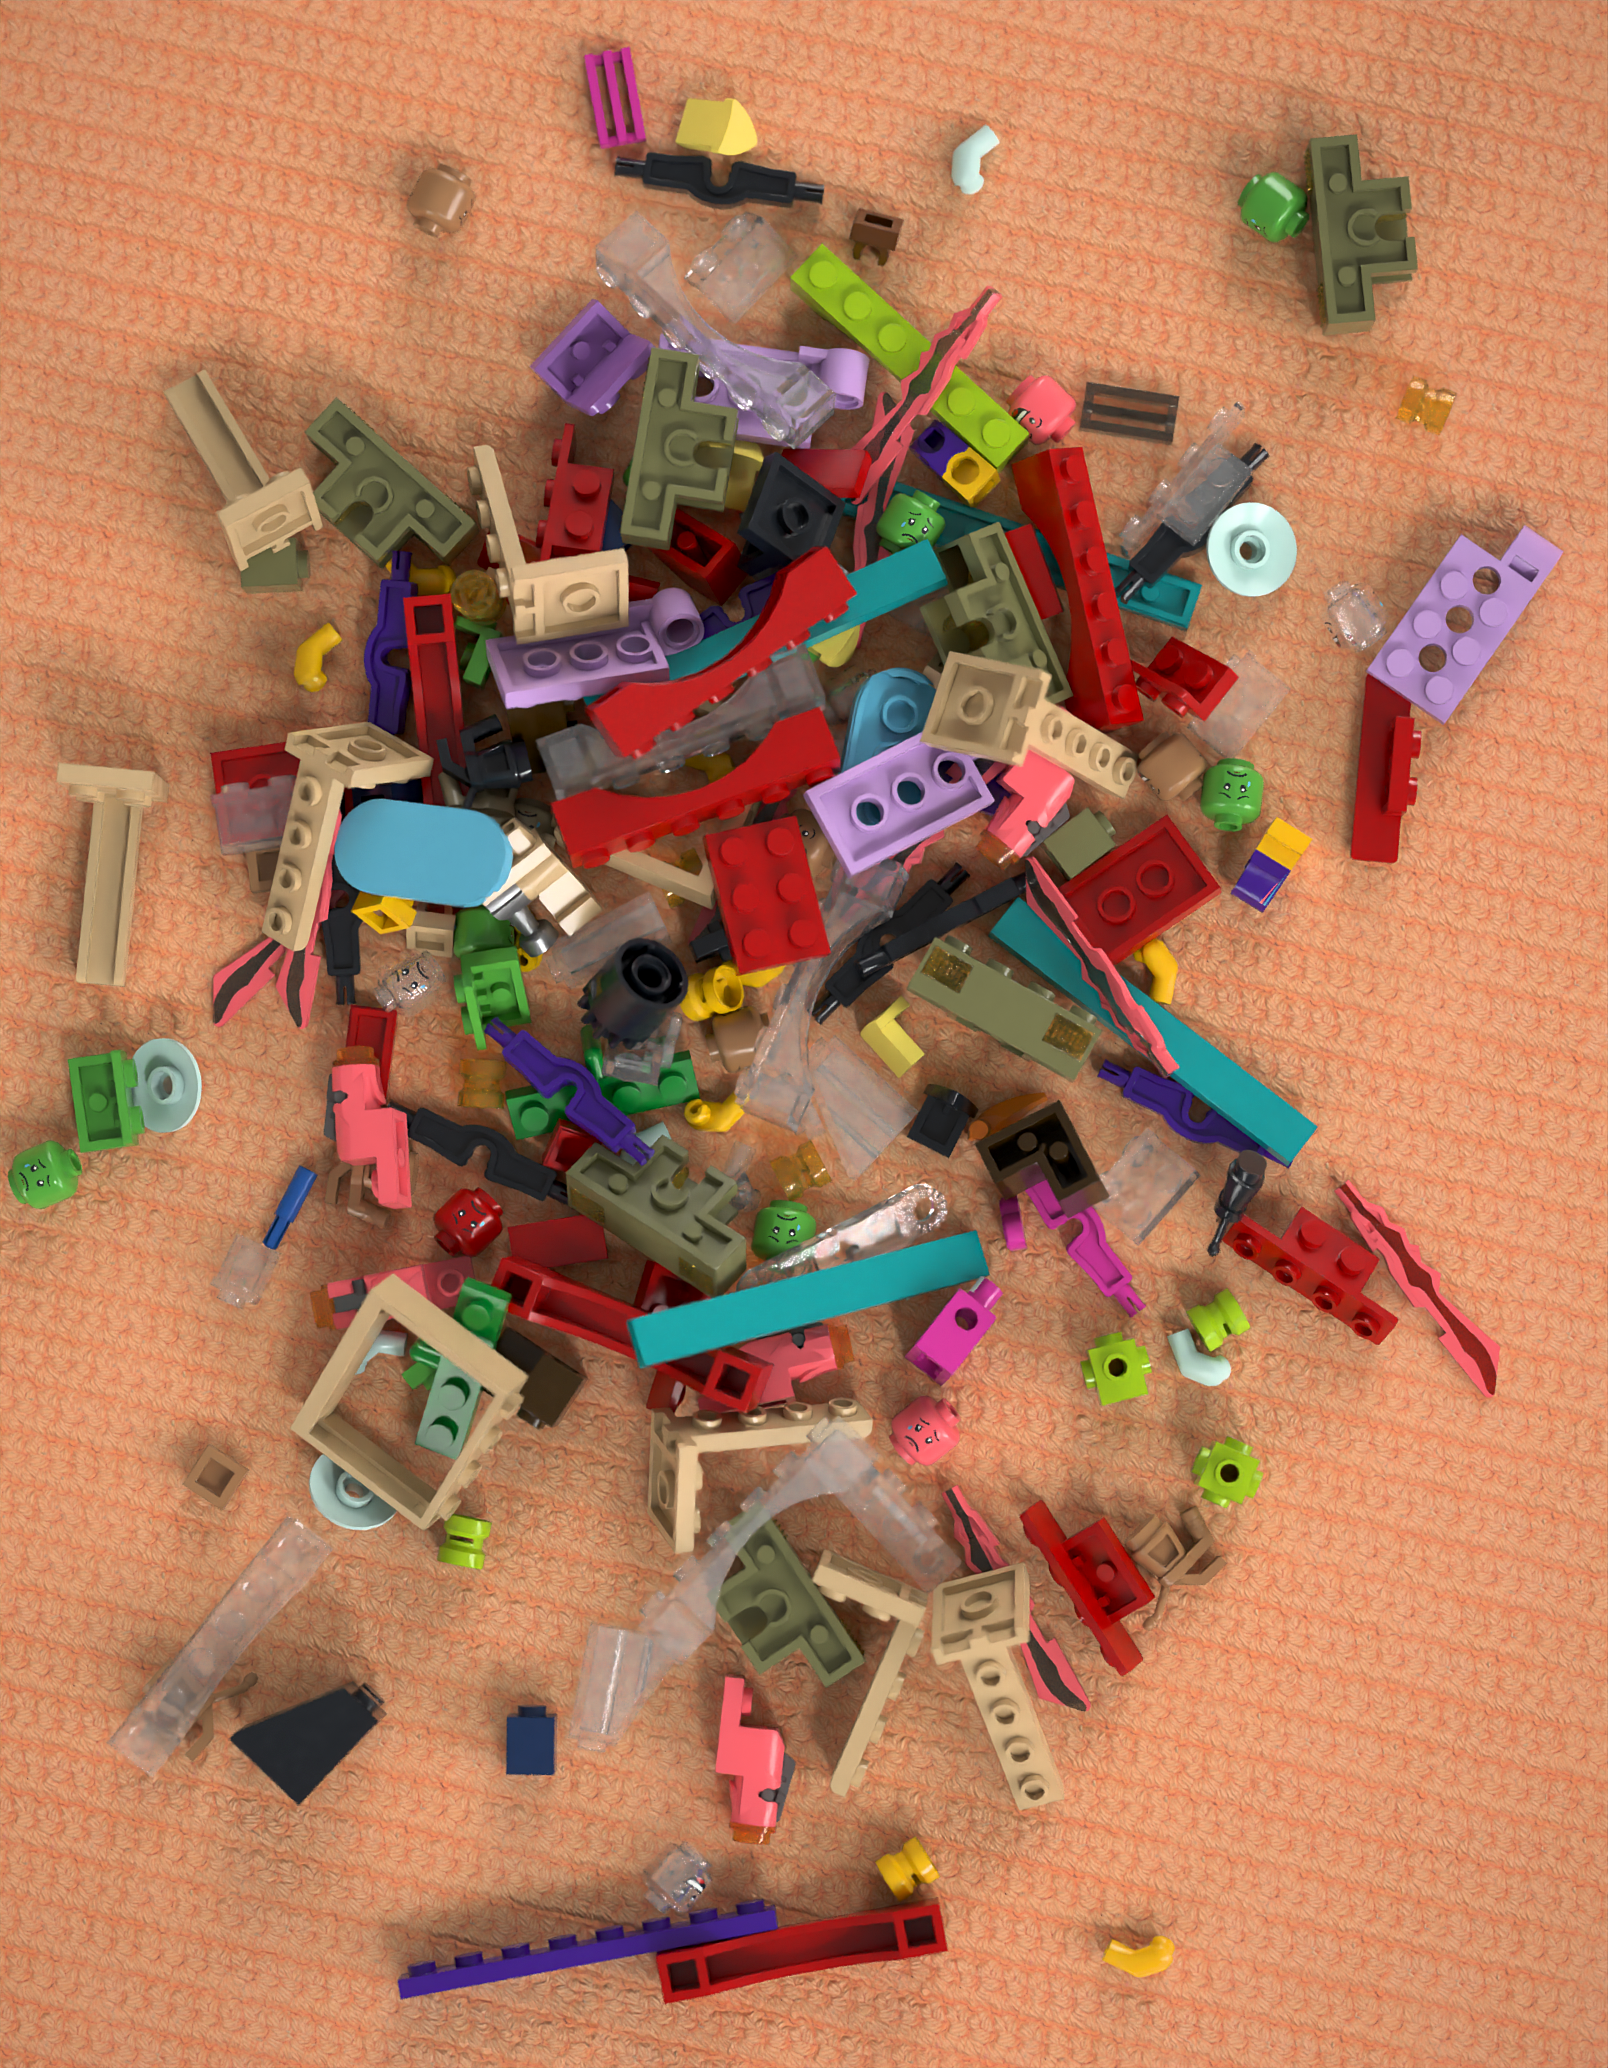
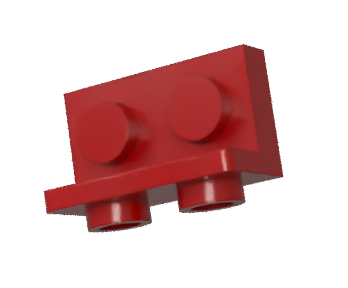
(1184, 679)

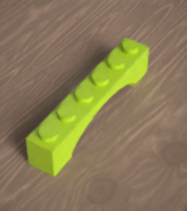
(893, 342)

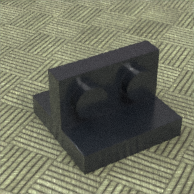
(786, 516)

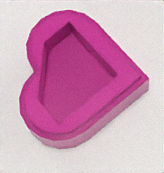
(1012, 1224)

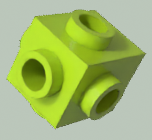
(1131, 1380)
(1208, 1468)

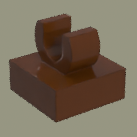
(875, 230)

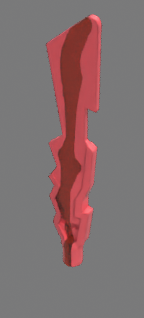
(1462, 1338)

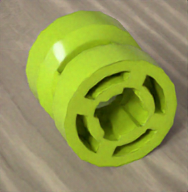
(1218, 1320)
(461, 1551)

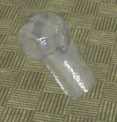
(736, 1167)

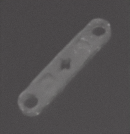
(870, 1233)

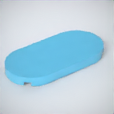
(888, 713)
(423, 852)

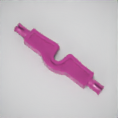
(1089, 1248)

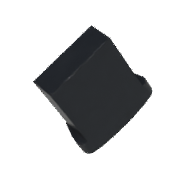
(941, 1119)

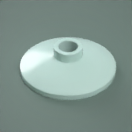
(1271, 546)
(167, 1084)
(328, 1491)

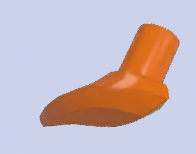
(1004, 1115)

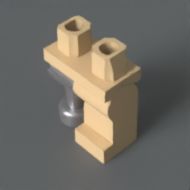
(540, 874)

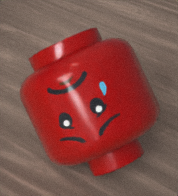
(468, 1222)

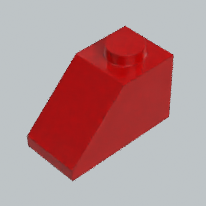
(702, 558)

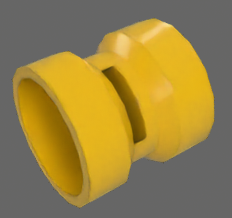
(712, 992)
(907, 1869)

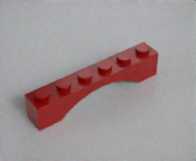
(1060, 501)
(800, 596)
(435, 684)
(605, 823)
(601, 1318)
(801, 1948)

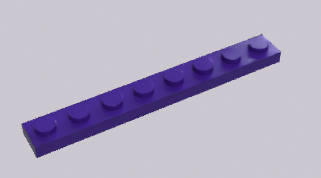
(567, 1952)

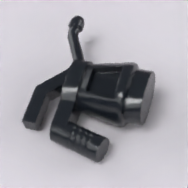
(495, 767)
(1243, 1182)

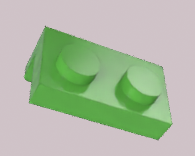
(491, 988)
(105, 1101)

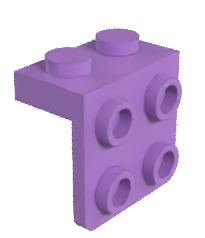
(592, 360)

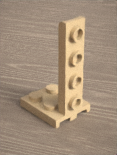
(258, 508)
(553, 595)
(1001, 712)
(329, 760)
(111, 862)
(678, 1440)
(881, 1599)
(977, 1623)

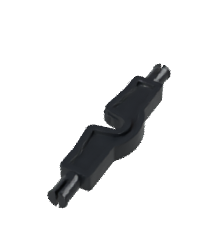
(693, 177)
(1168, 547)
(924, 905)
(942, 924)
(342, 936)
(505, 1164)

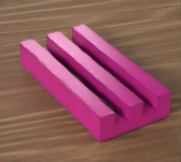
(608, 59)

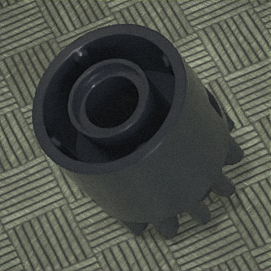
(634, 992)

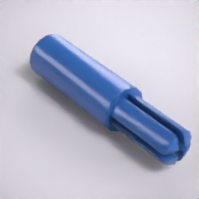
(289, 1206)

